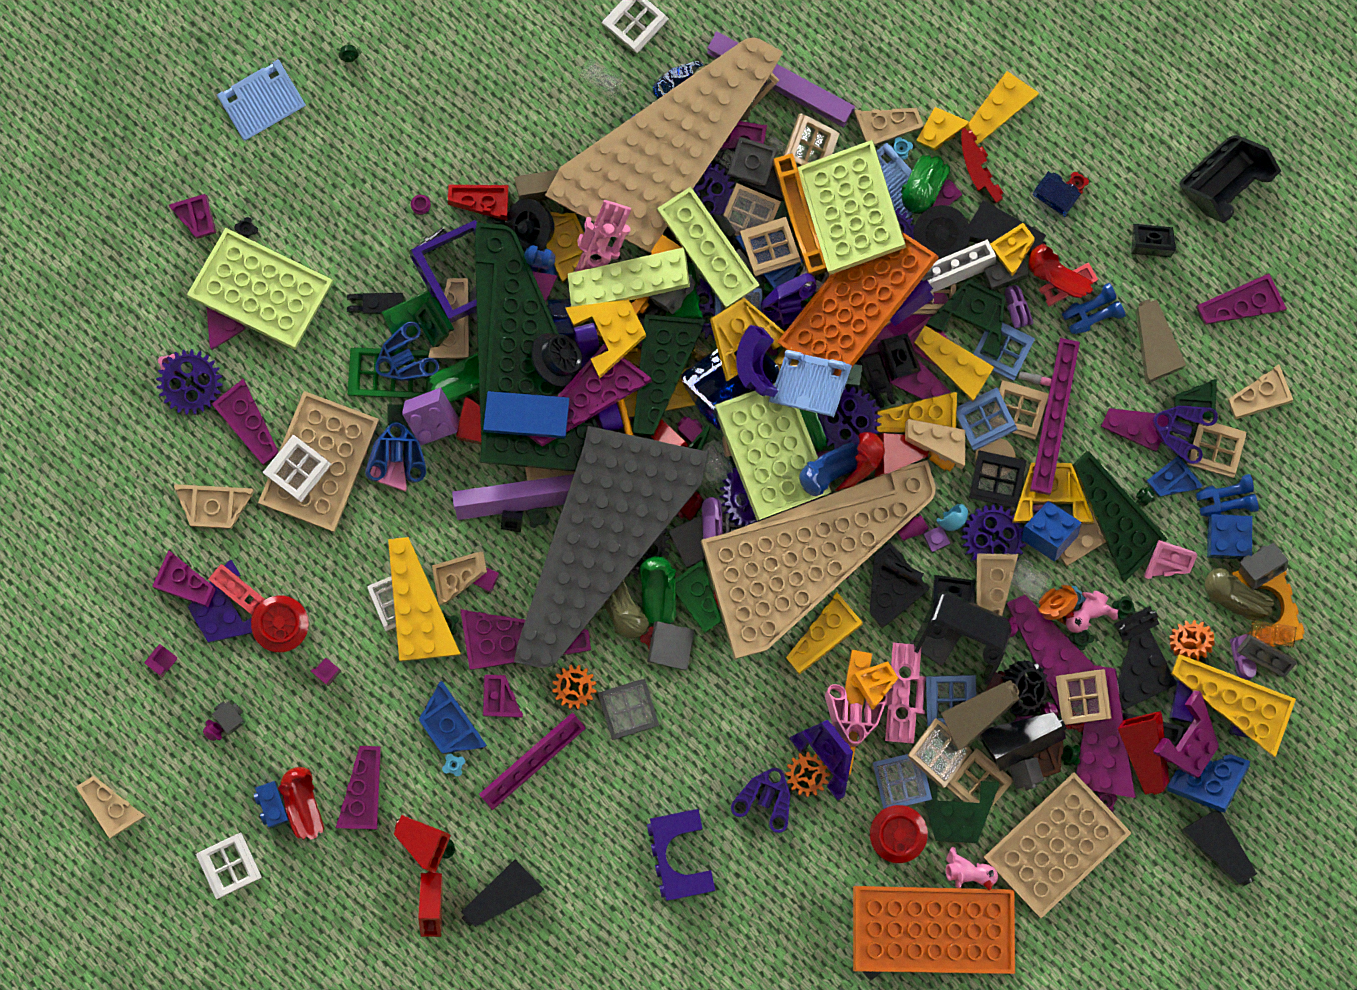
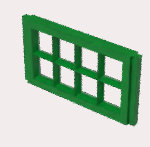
(355, 371)

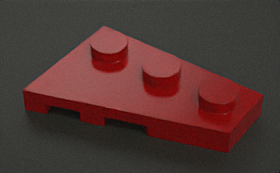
(481, 199)

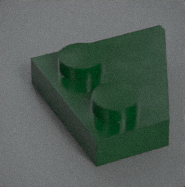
(1199, 397)

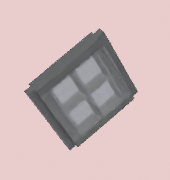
(628, 709)

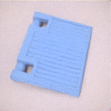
(261, 100)
(896, 175)
(811, 383)

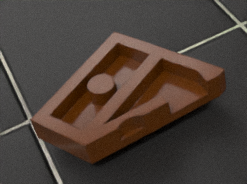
(1050, 759)

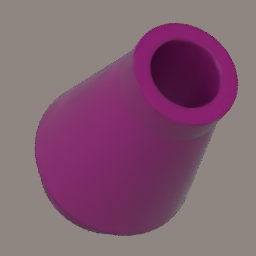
(913, 528)

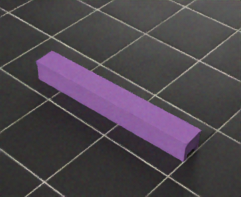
(795, 87)
(511, 497)

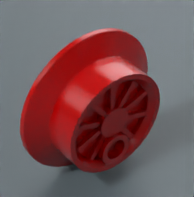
(279, 624)
(898, 834)

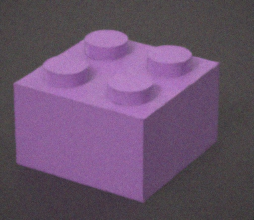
(430, 416)

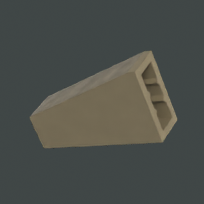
(534, 185)
(1157, 343)
(977, 714)

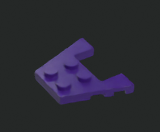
(220, 618)
(831, 750)

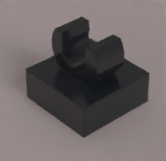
(512, 521)

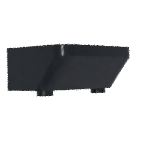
(971, 621)

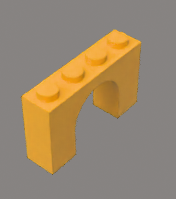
(1288, 609)

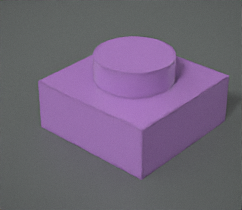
(936, 539)

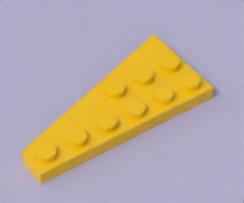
(418, 617)
(1248, 706)

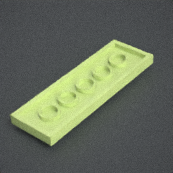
(708, 247)
(630, 279)

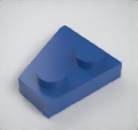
(1173, 479)

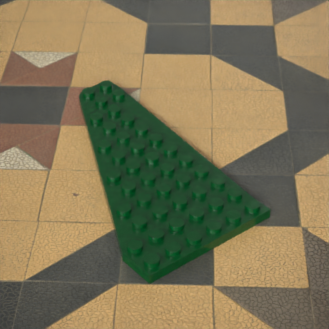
(508, 322)

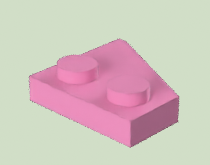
(394, 475)
(1169, 560)

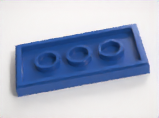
(526, 414)

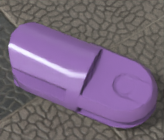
(1018, 307)
(712, 517)
(1244, 667)

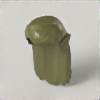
(1236, 596)
(625, 615)

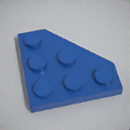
(1215, 784)

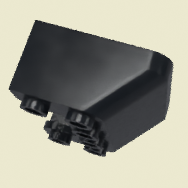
(1227, 174)

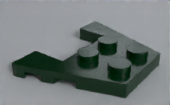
(977, 307)
(960, 820)

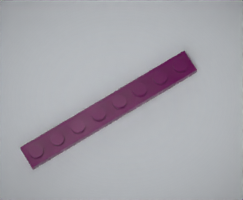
(1054, 416)

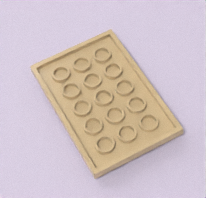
(339, 437)
(1057, 845)

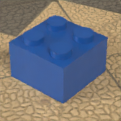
(1051, 531)
(1229, 536)

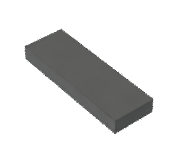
(1266, 656)

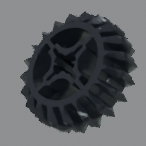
(1031, 688)

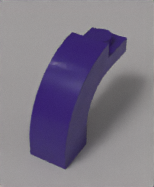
(750, 361)

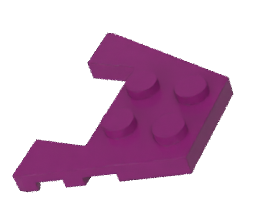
(1196, 745)

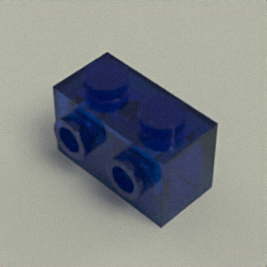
(1057, 193)

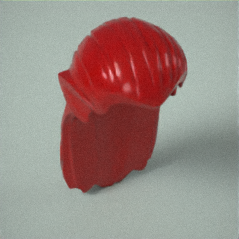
(1047, 267)
(870, 455)
(300, 803)

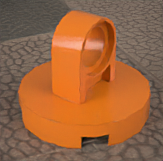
(1058, 603)

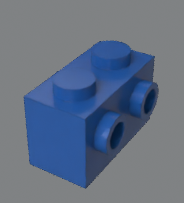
(272, 804)

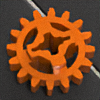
(1192, 640)
(586, 679)
(802, 761)

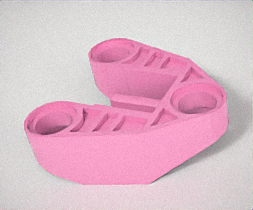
(839, 715)

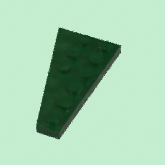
(663, 358)
(1123, 524)

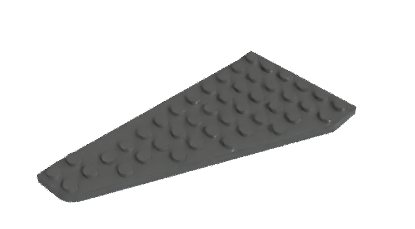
(612, 515)

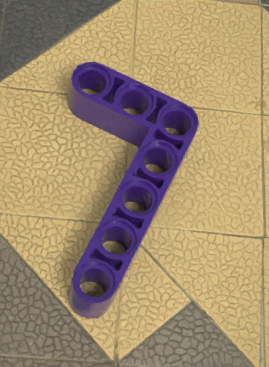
(587, 340)

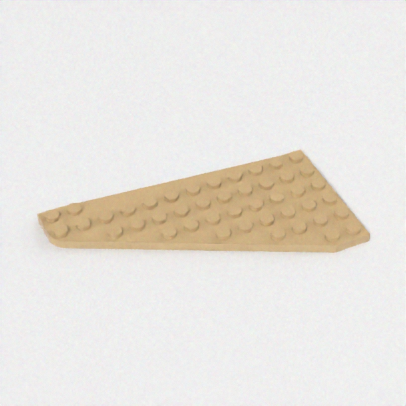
(665, 143)
(791, 561)

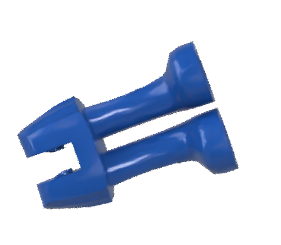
(541, 260)
(1107, 296)
(1243, 487)

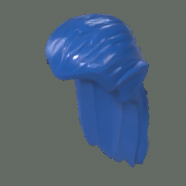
(830, 466)

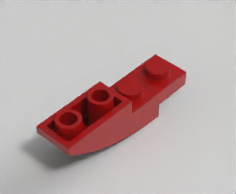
(974, 160)

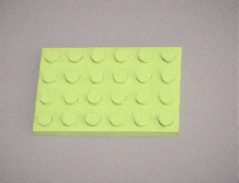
(851, 207)
(260, 288)
(768, 451)

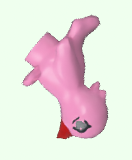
(1092, 607)
(964, 871)

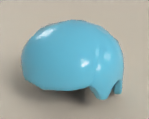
(954, 518)

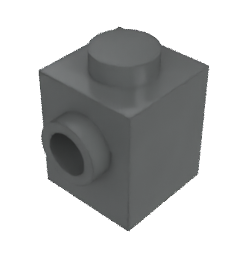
(228, 716)
(1027, 774)

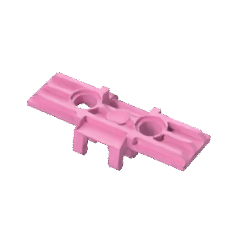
(596, 237)
(898, 696)

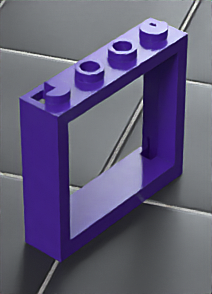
(429, 278)

